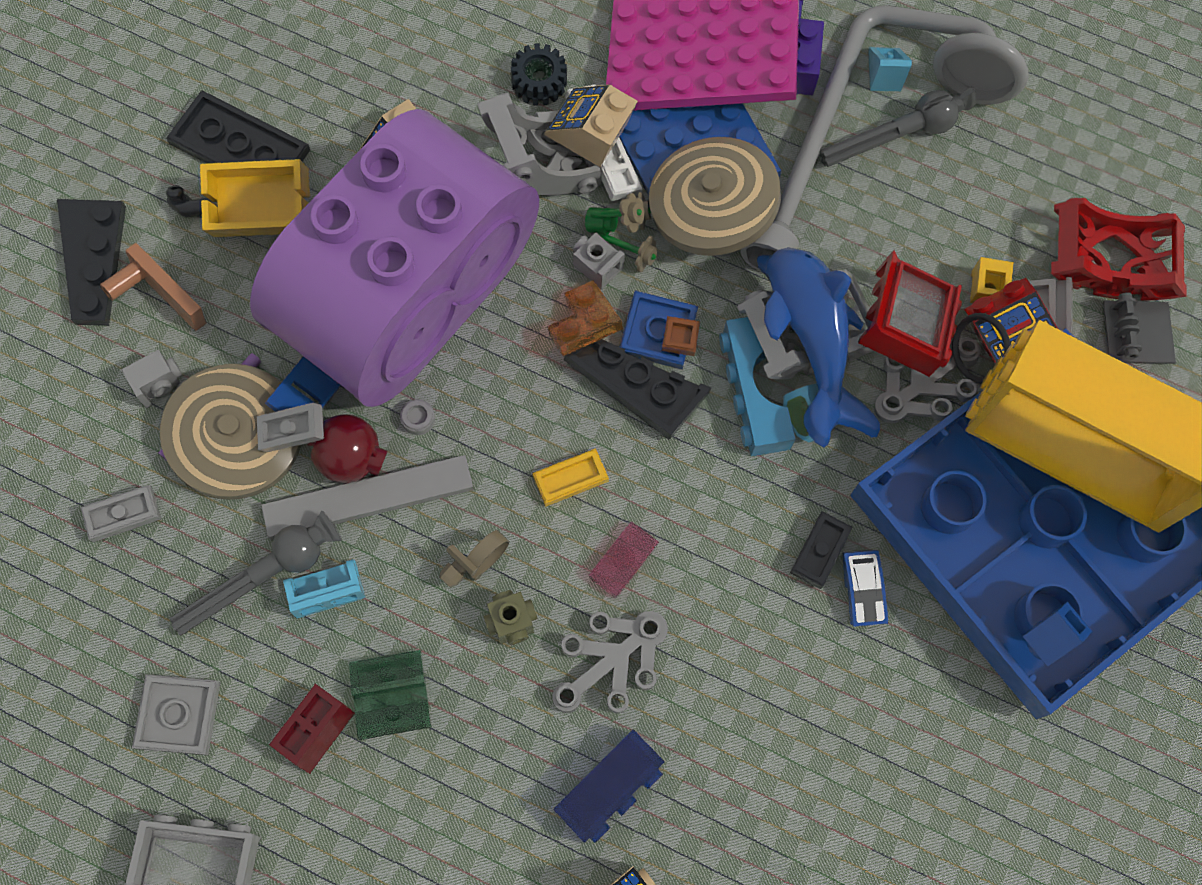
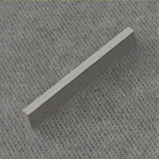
(371, 495)

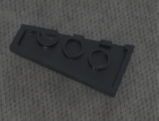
(649, 392)

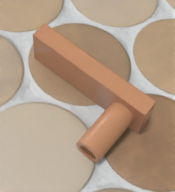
(144, 267)

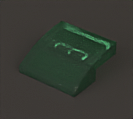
(389, 695)

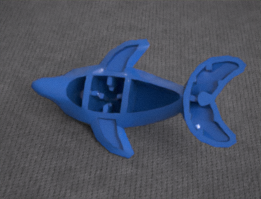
(815, 307)

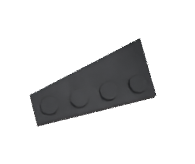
(91, 255)

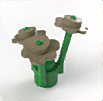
(633, 213)

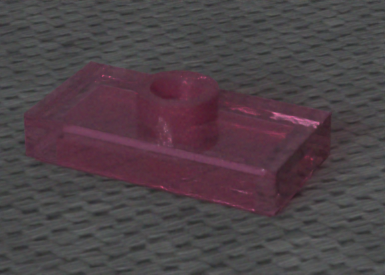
(623, 559)

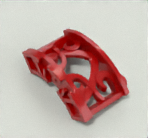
(1086, 225)

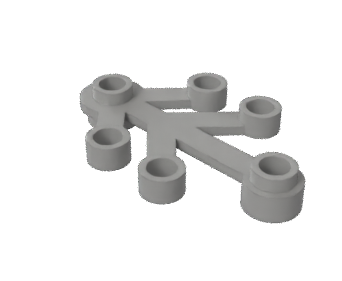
(928, 386)
(614, 657)

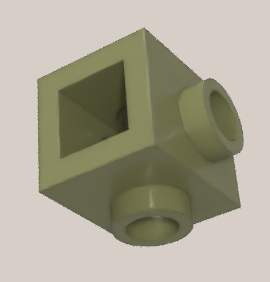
(512, 630)

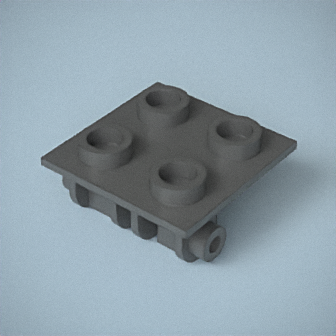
(1139, 330)

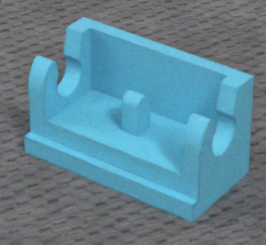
(324, 589)

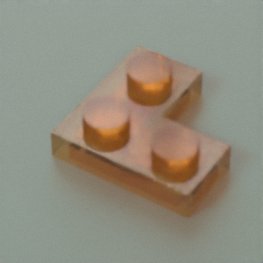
(591, 320)

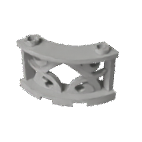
(516, 128)
(782, 357)

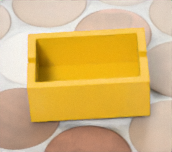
(252, 196)

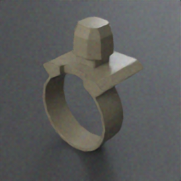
(477, 561)

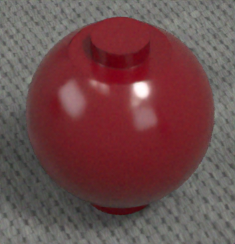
(347, 450)

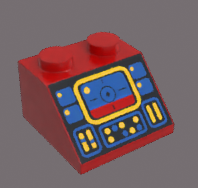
(1015, 307)

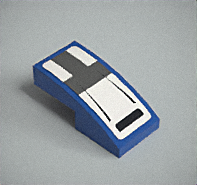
(865, 588)

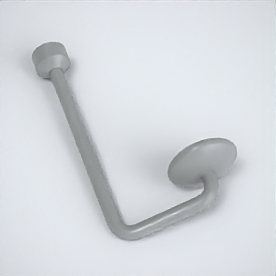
(966, 60)

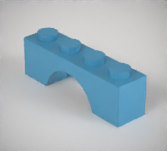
(766, 425)

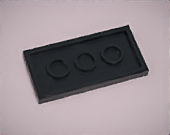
(226, 134)

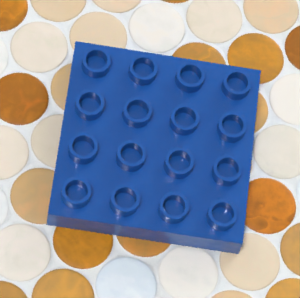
(1015, 545)

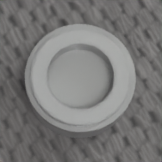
(417, 417)

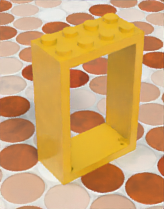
(1094, 425)

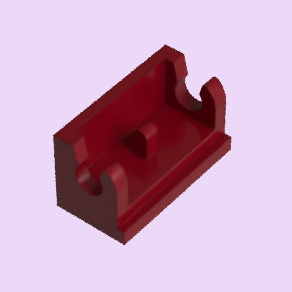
(312, 729)

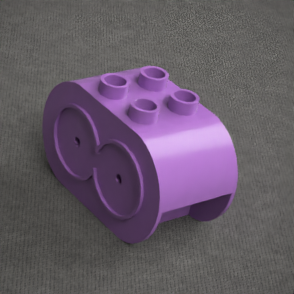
(393, 255)

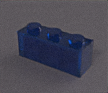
(610, 788)

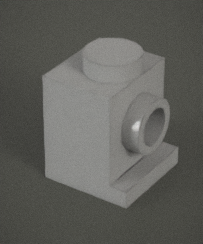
(597, 268)
(152, 376)

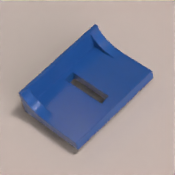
(310, 380)

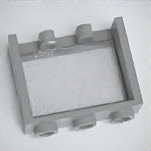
(192, 853)

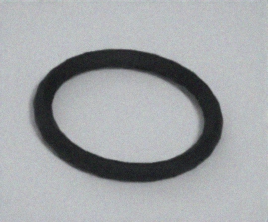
(955, 342)

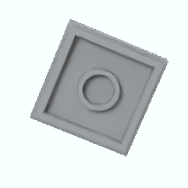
(176, 715)

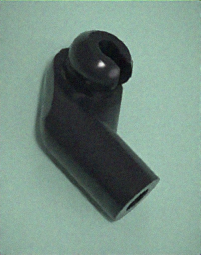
(183, 203)

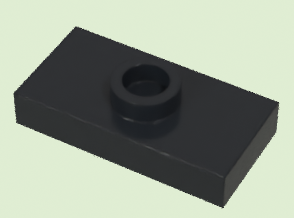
(821, 550)

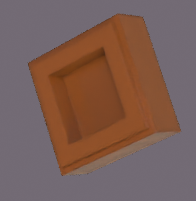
(680, 336)

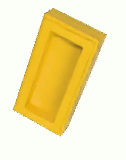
(570, 477)

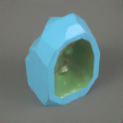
(797, 404)

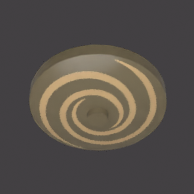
(715, 196)
(213, 436)

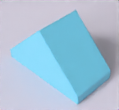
(888, 68)

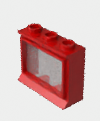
(912, 316)

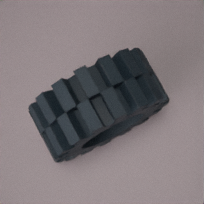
(538, 60)

